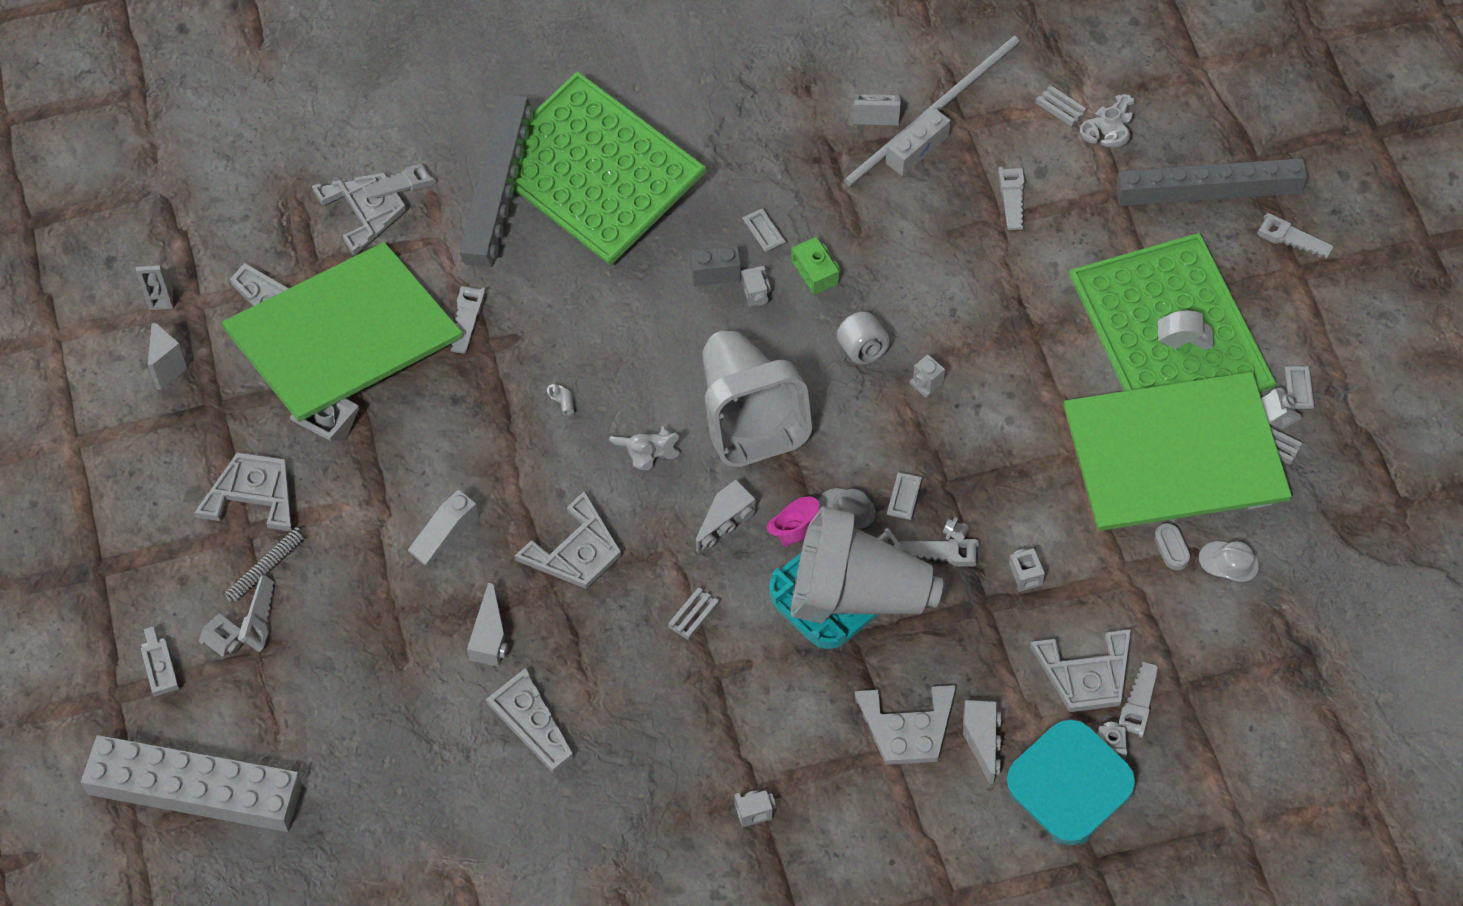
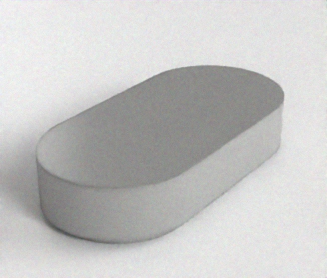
(1172, 546)

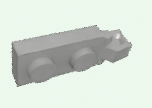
(158, 664)

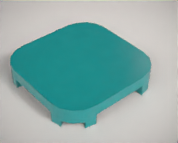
(833, 631)
(1070, 782)

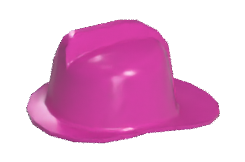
(793, 521)

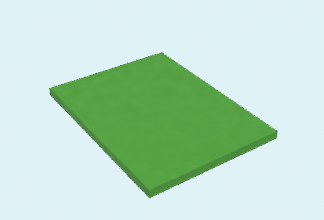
(600, 168)
(1139, 288)
(341, 331)
(1176, 451)

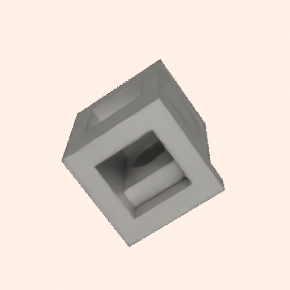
(755, 286)
(927, 376)
(1280, 408)
(1034, 573)
(221, 635)
(1112, 731)
(754, 807)

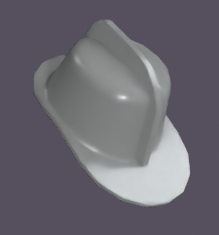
(850, 501)
(1229, 560)

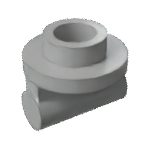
(955, 530)

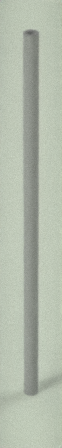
(938, 105)

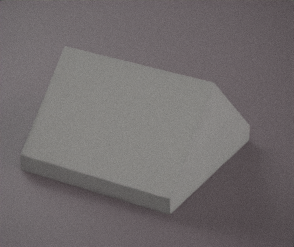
(876, 109)
(164, 357)
(332, 421)

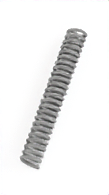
(295, 540)

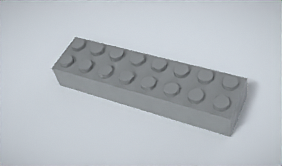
(192, 783)

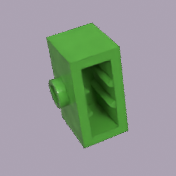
(815, 265)

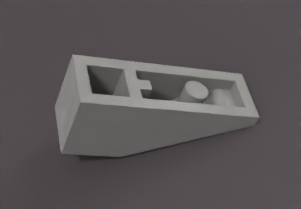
(156, 286)
(444, 527)
(487, 639)

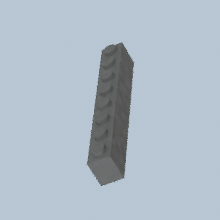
(496, 181)
(1211, 182)

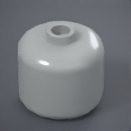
(863, 338)

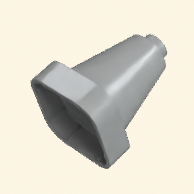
(752, 403)
(857, 573)

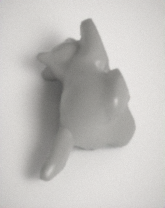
(647, 447)

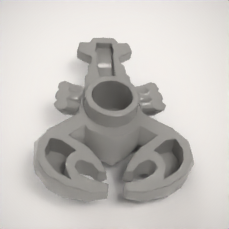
(1111, 123)

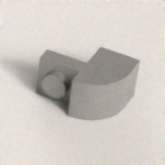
(1185, 327)

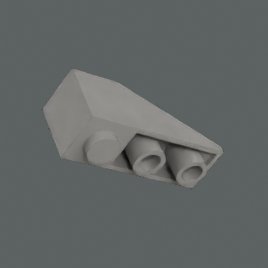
(727, 510)
(980, 733)

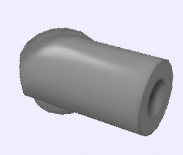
(563, 397)

